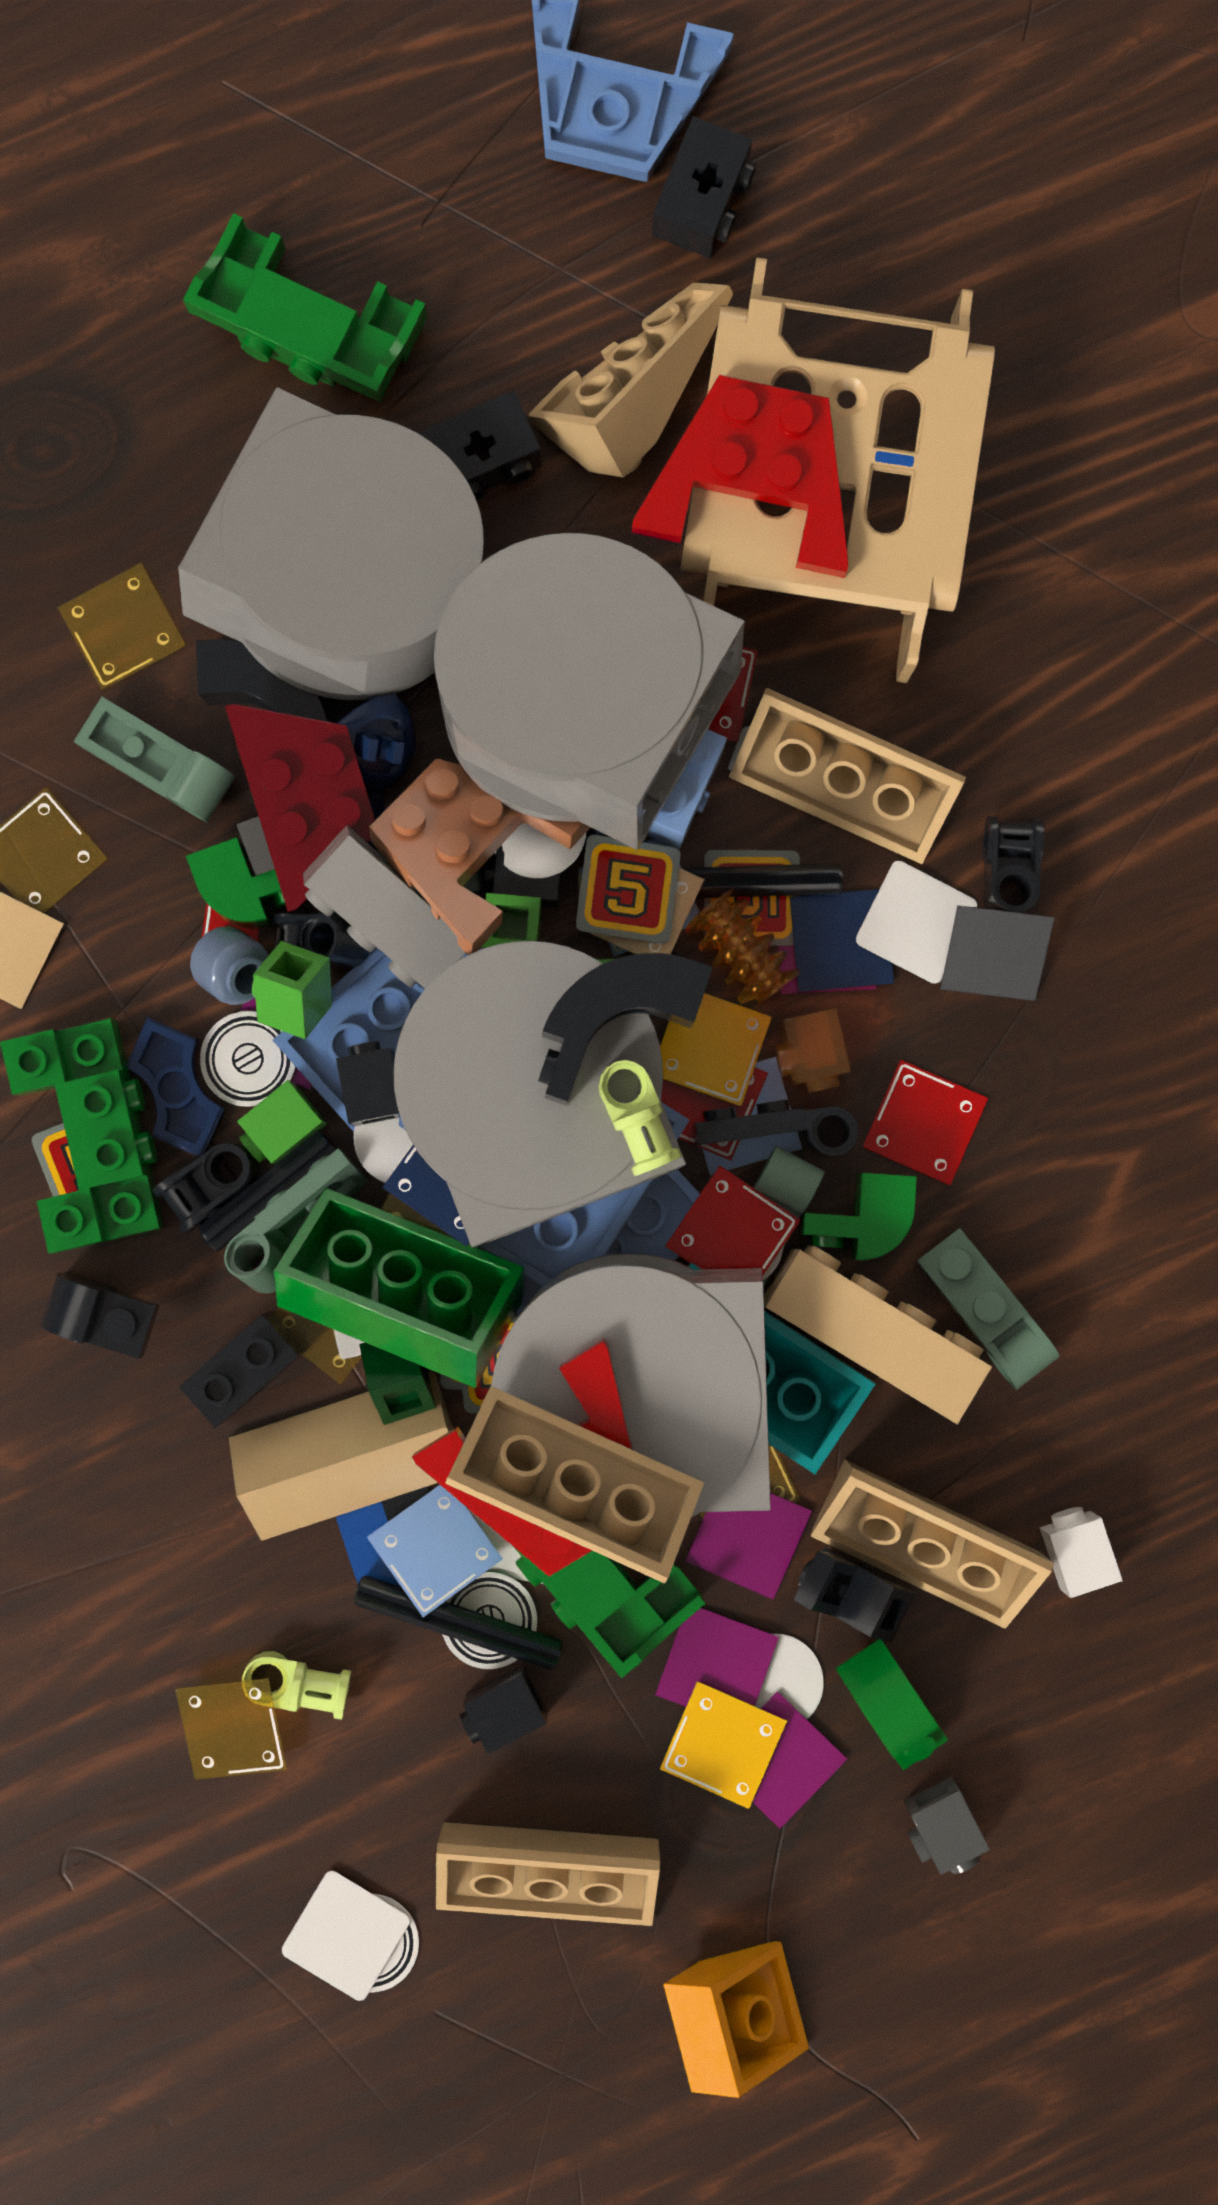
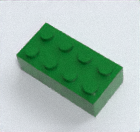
(399, 1287)

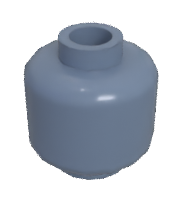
(226, 963)

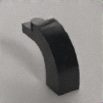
(233, 676)
(628, 985)

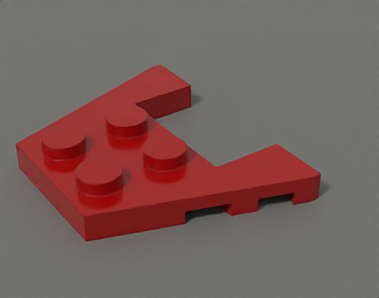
(761, 448)
(595, 1386)

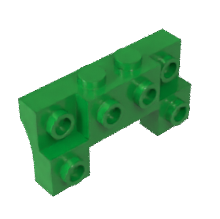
(297, 324)
(101, 1129)
(613, 1610)

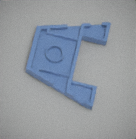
(611, 111)

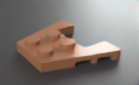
(443, 835)

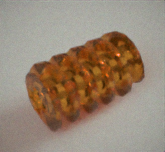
(741, 949)

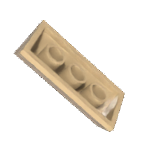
(846, 776)
(330, 1462)
(576, 1484)
(929, 1545)
(547, 1874)

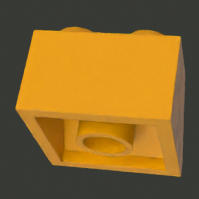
(736, 2019)

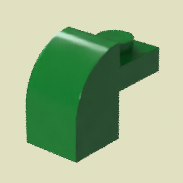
(231, 887)
(880, 1218)
(891, 1704)

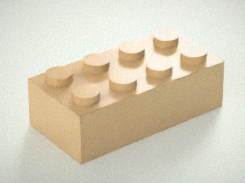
(876, 1335)

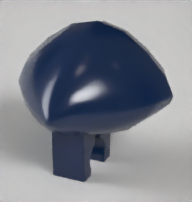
(381, 740)

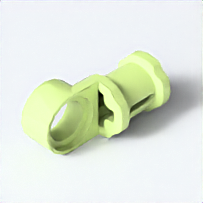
(633, 1115)
(304, 1686)

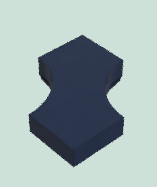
(168, 1067)

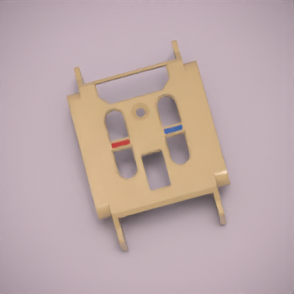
(894, 570)

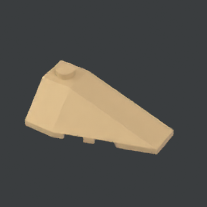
(626, 400)

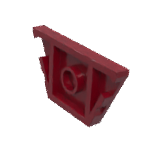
(302, 788)

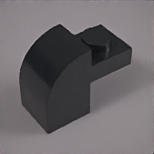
(98, 1315)
(853, 1594)

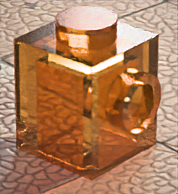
(813, 1050)

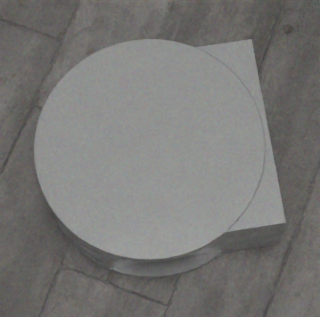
(334, 550)
(581, 680)
(475, 1098)
(683, 1358)

